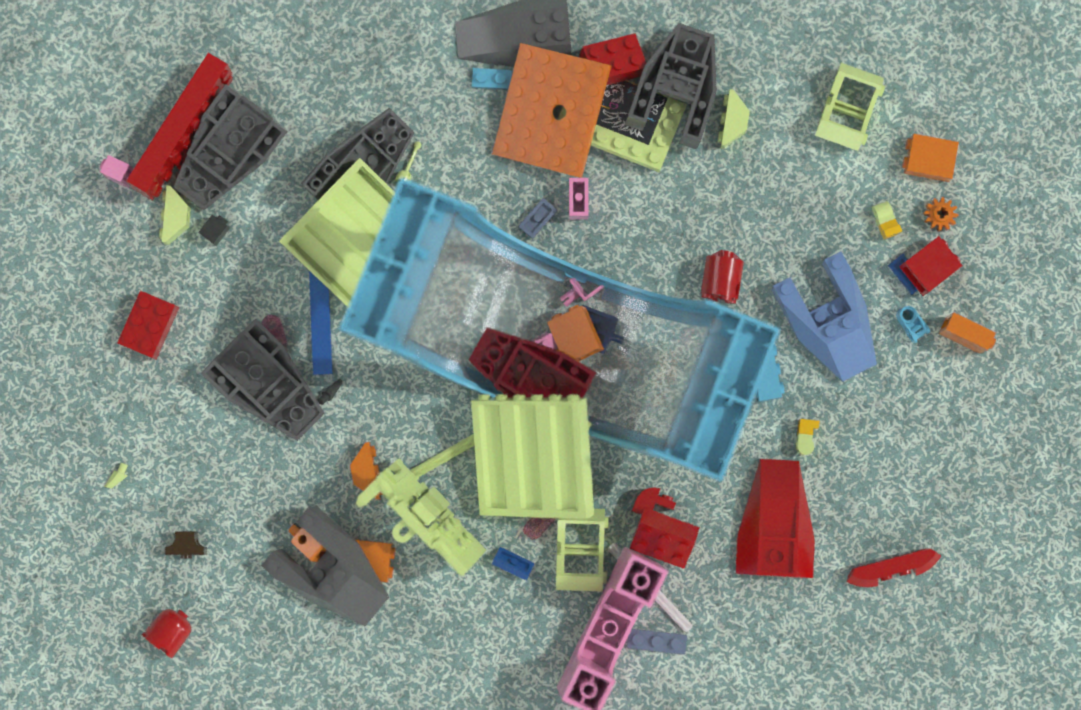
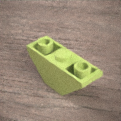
(733, 120)
(174, 216)

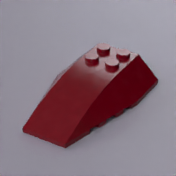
(529, 367)

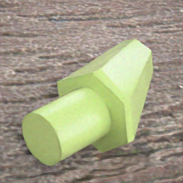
(117, 476)

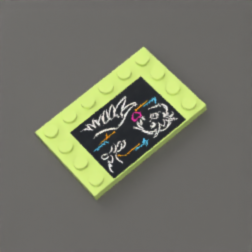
(641, 147)

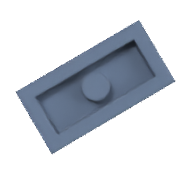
(537, 218)

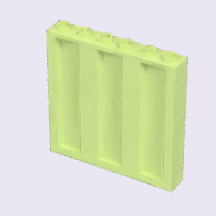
(341, 229)
(532, 456)

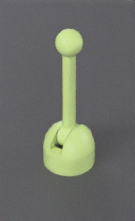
(405, 173)

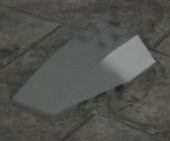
(498, 32)
(227, 147)
(264, 381)

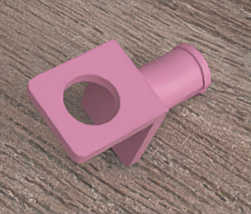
(576, 292)

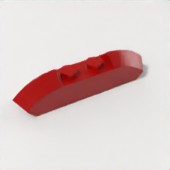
(868, 574)

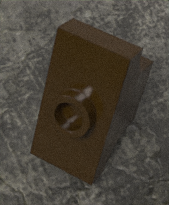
(186, 545)

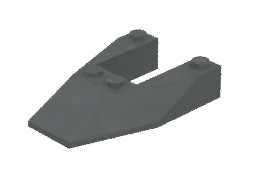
(682, 70)
(340, 579)

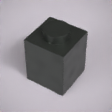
(214, 229)

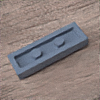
(657, 641)

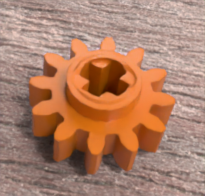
(935, 219)

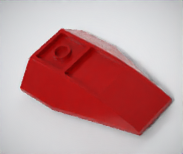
(776, 524)

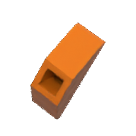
(364, 469)

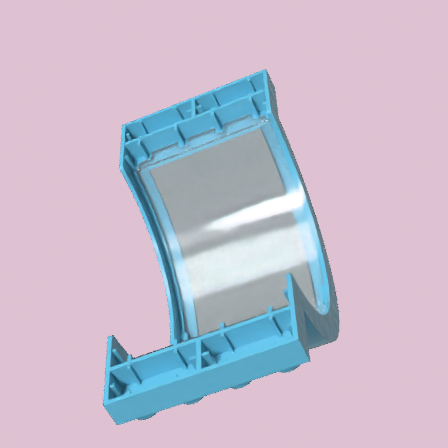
(665, 392)

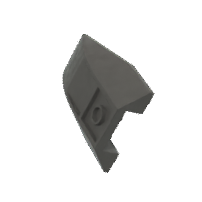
(377, 144)

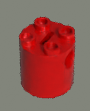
(722, 277)

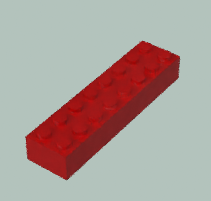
(179, 127)

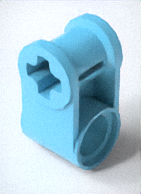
(913, 324)

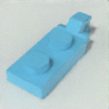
(491, 78)

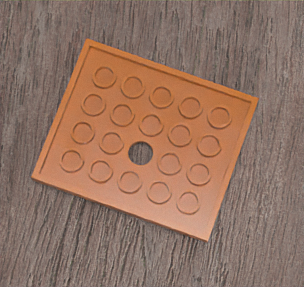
(527, 121)

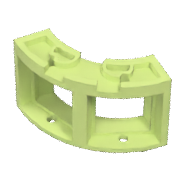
(839, 133)
(581, 581)

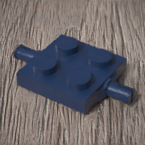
(605, 327)

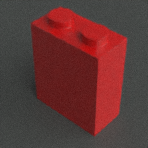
(931, 266)

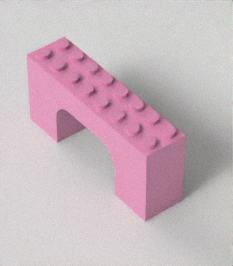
(590, 669)

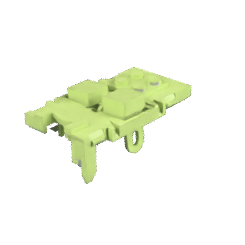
(447, 538)

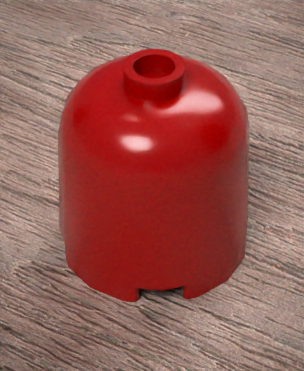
(168, 631)

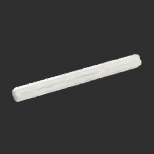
(661, 599)

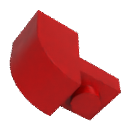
(649, 498)

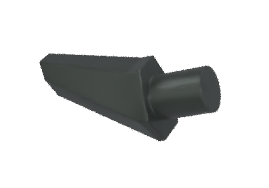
(329, 393)

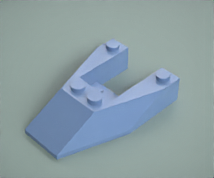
(839, 329)

